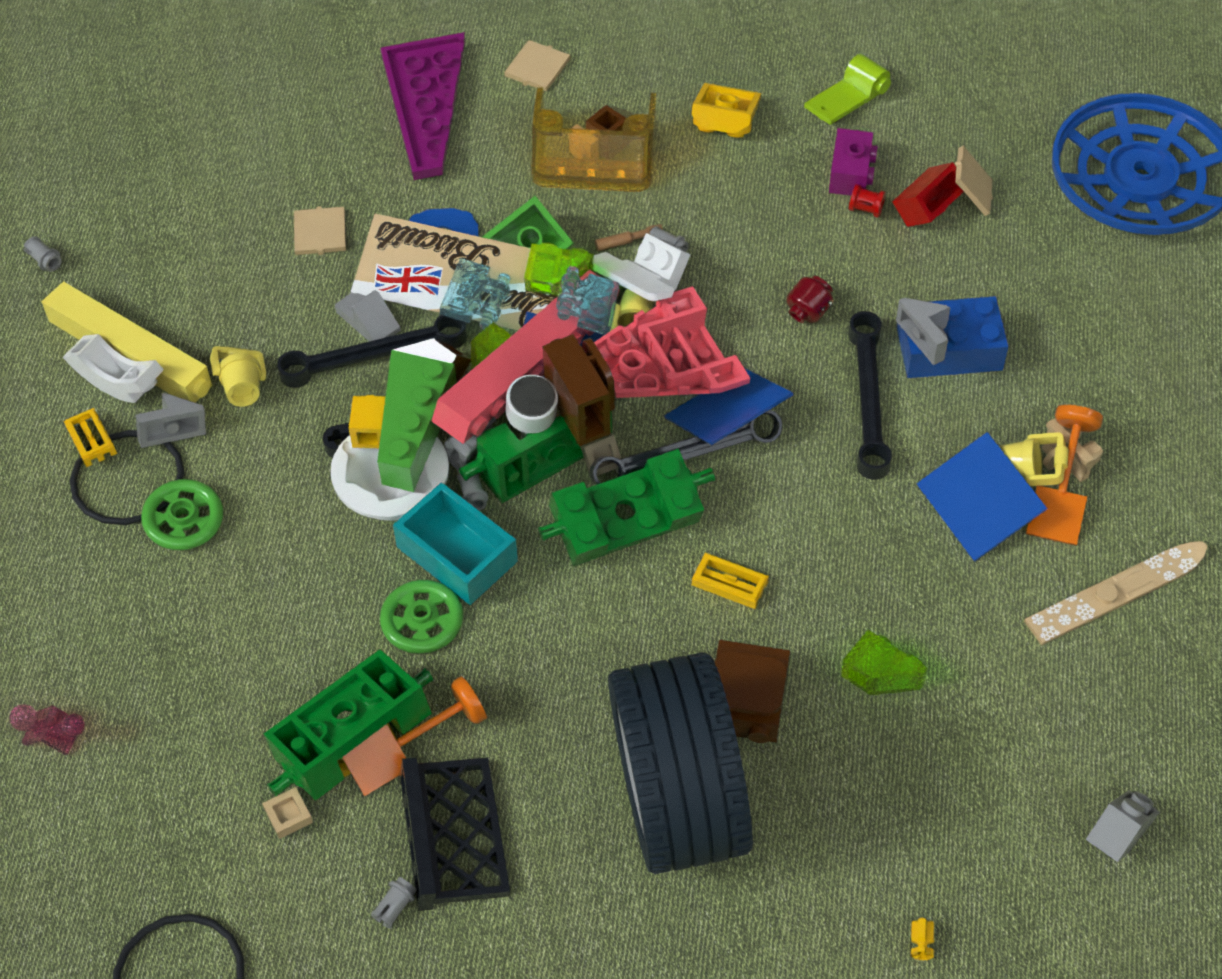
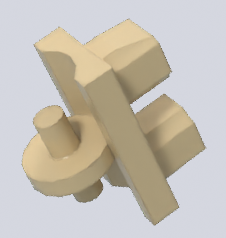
(1085, 456)

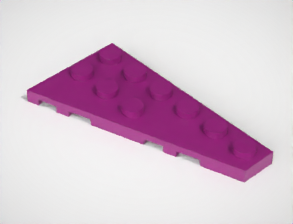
(424, 92)

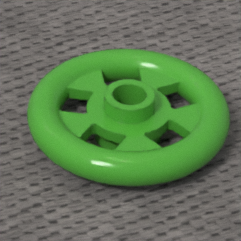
(170, 493)
(421, 641)

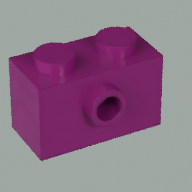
(851, 161)

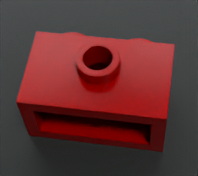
(928, 195)

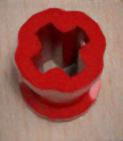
(867, 200)

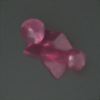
(48, 726)

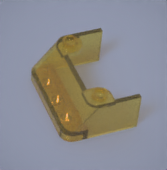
(592, 157)

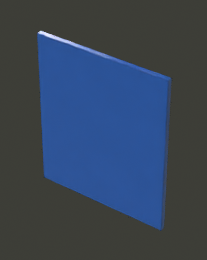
(720, 414)
(981, 496)

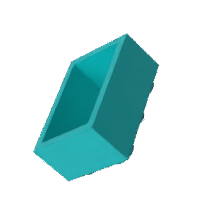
(455, 543)

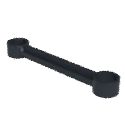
(365, 351)
(869, 395)
(688, 448)

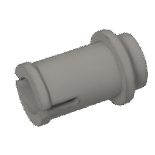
(678, 241)
(47, 258)
(473, 491)
(394, 902)

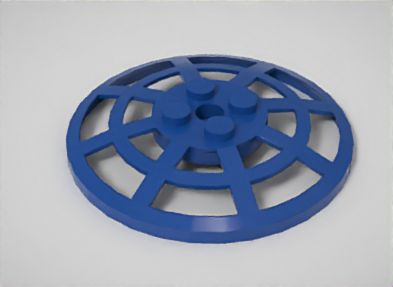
(1135, 155)

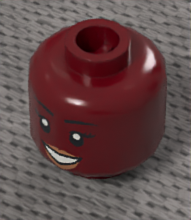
(809, 299)

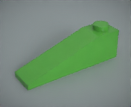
(530, 225)

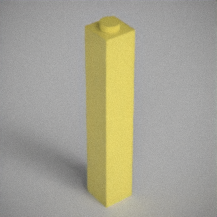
(84, 316)

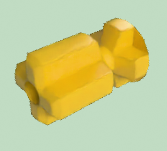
(922, 934)

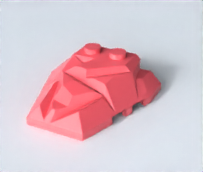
(669, 352)

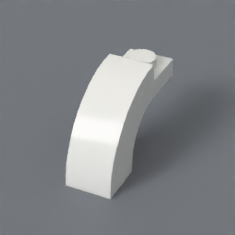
(110, 370)

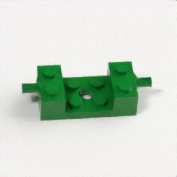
(515, 464)
(662, 501)
(315, 739)

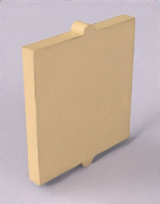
(537, 65)
(974, 180)
(319, 230)

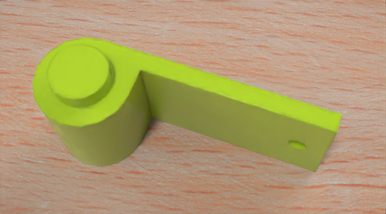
(861, 83)

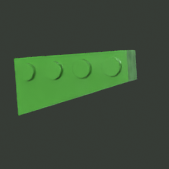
(407, 417)

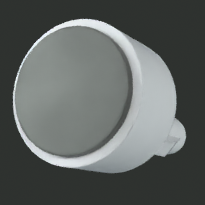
(531, 404)

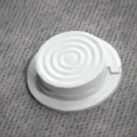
(360, 488)

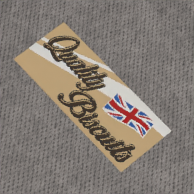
(417, 261)

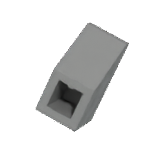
(1123, 824)

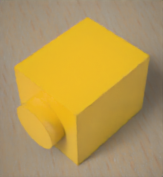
(366, 421)

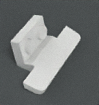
(652, 273)

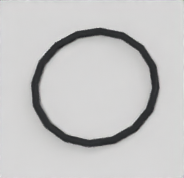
(111, 520)
(177, 919)

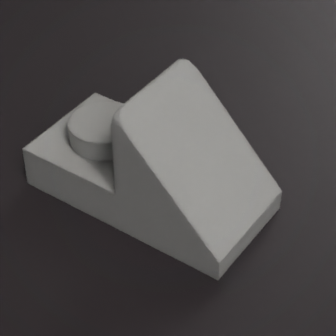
(368, 315)
(925, 326)
(174, 422)

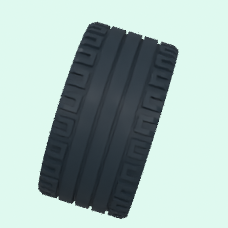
(681, 762)

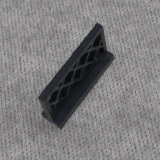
(423, 842)

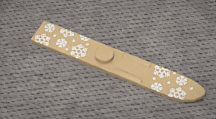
(1115, 591)

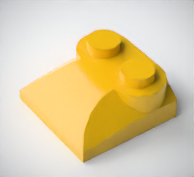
(725, 109)

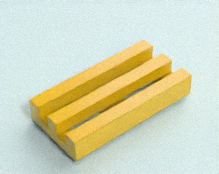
(97, 451)
(728, 585)

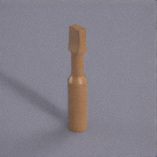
(622, 238)

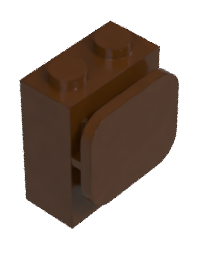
(582, 386)
(753, 687)

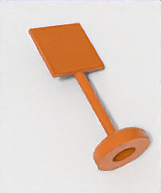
(1065, 509)
(380, 755)

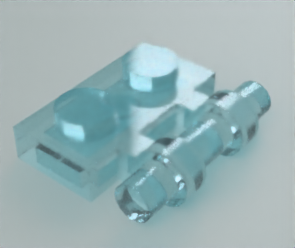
(465, 290)
(598, 300)

